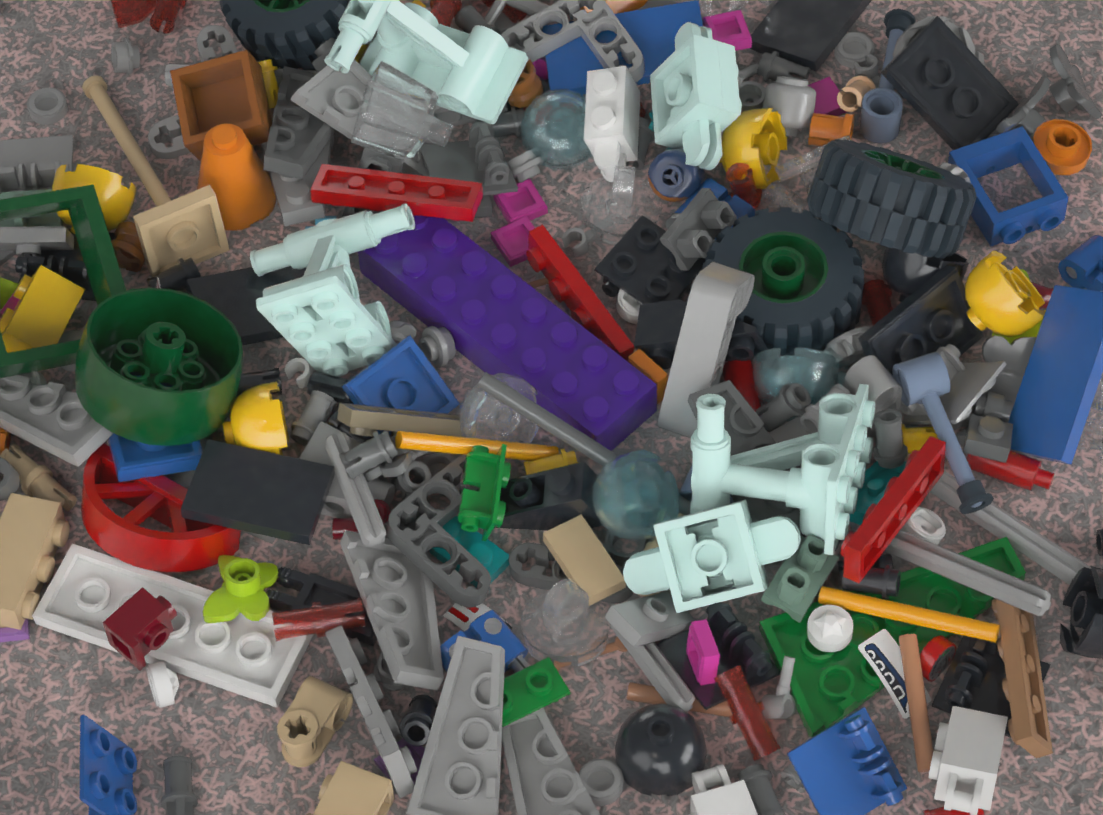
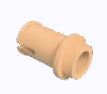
(853, 93)

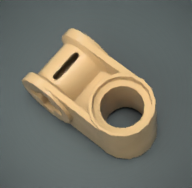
(312, 721)

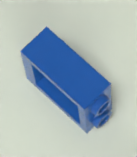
(1000, 153)

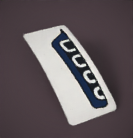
(886, 660)

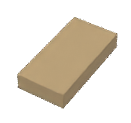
(584, 559)

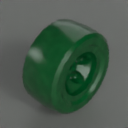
(165, 340)

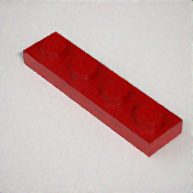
(388, 190)
(569, 286)
(894, 509)

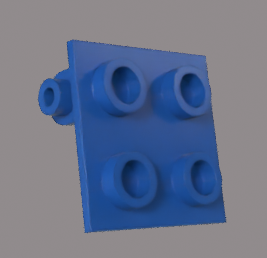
(848, 768)
(105, 771)

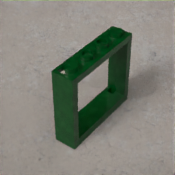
(98, 260)

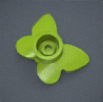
(241, 590)

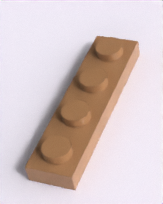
(1023, 679)

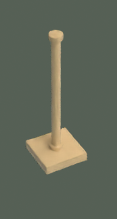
(175, 227)

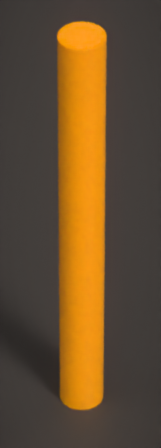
(463, 445)
(909, 614)

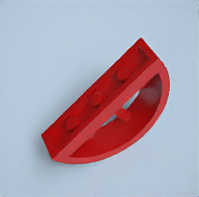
(187, 548)

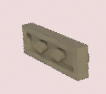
(367, 419)

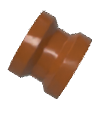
(526, 88)
(128, 247)

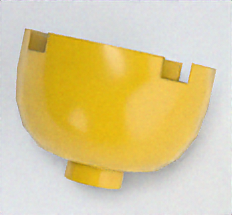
(756, 141)
(113, 197)
(1002, 298)
(257, 420)

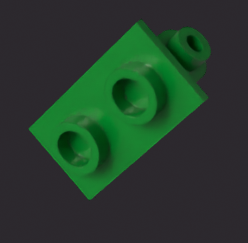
(484, 507)
(531, 690)

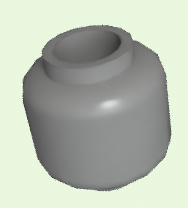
(793, 102)

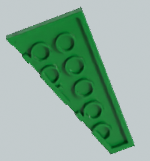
(838, 682)

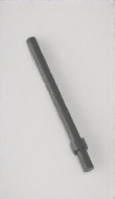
(555, 425)

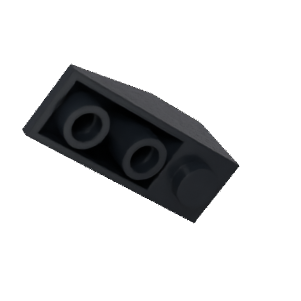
(660, 328)
(550, 498)

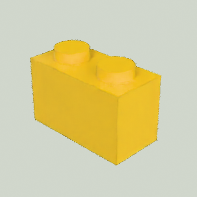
(41, 312)

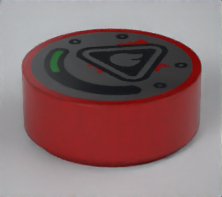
(936, 657)

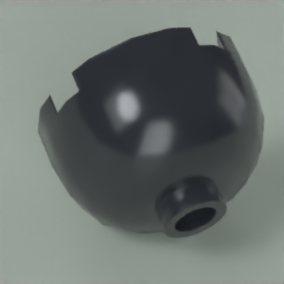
(909, 271)
(1086, 612)
(660, 750)

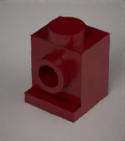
(140, 626)

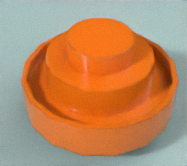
(1063, 146)

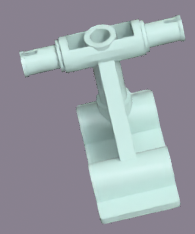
(466, 70)
(323, 308)
(829, 459)

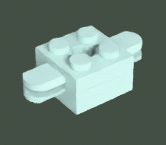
(696, 95)
(711, 556)

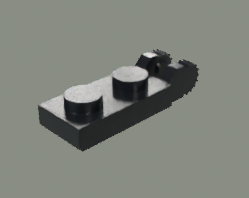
(314, 589)

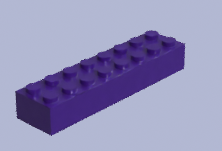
(511, 328)

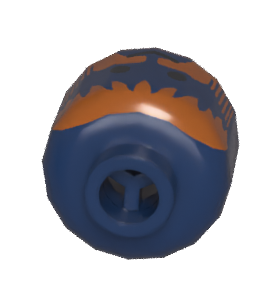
(666, 184)

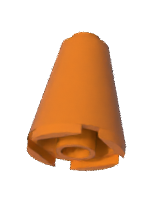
(236, 177)

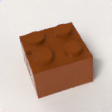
(218, 93)

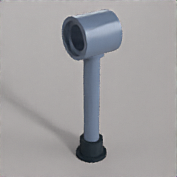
(883, 106)
(923, 383)

